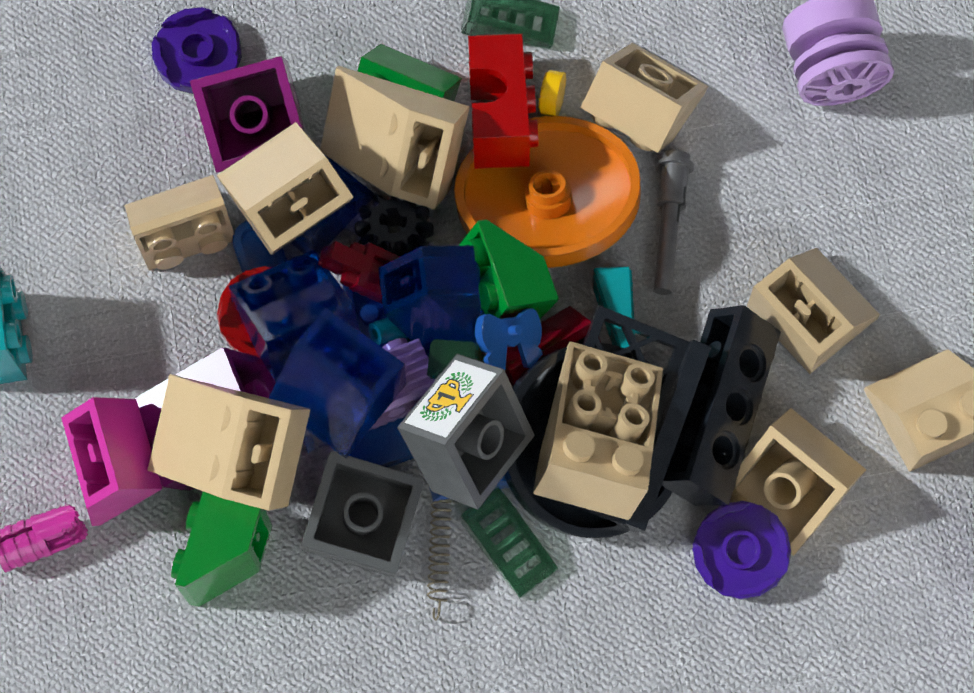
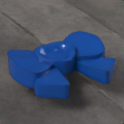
(497, 334)

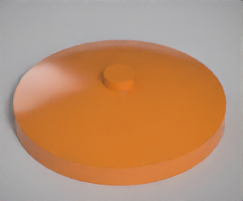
(569, 200)

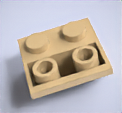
(285, 187)
(180, 223)
(811, 307)

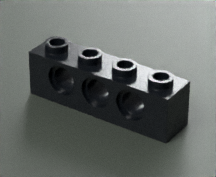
(723, 406)

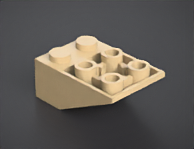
(394, 136)
(600, 432)
(229, 442)

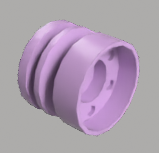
(837, 50)

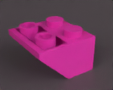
(110, 456)

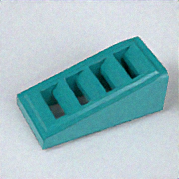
(615, 292)

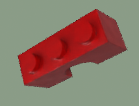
(501, 127)

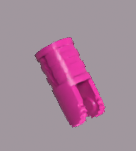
(40, 536)

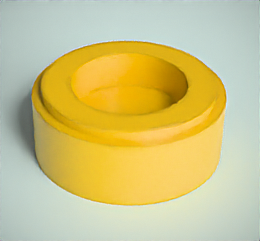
(552, 93)

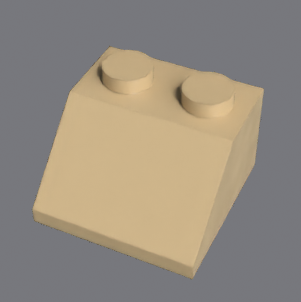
(642, 97)
(927, 408)
(796, 476)

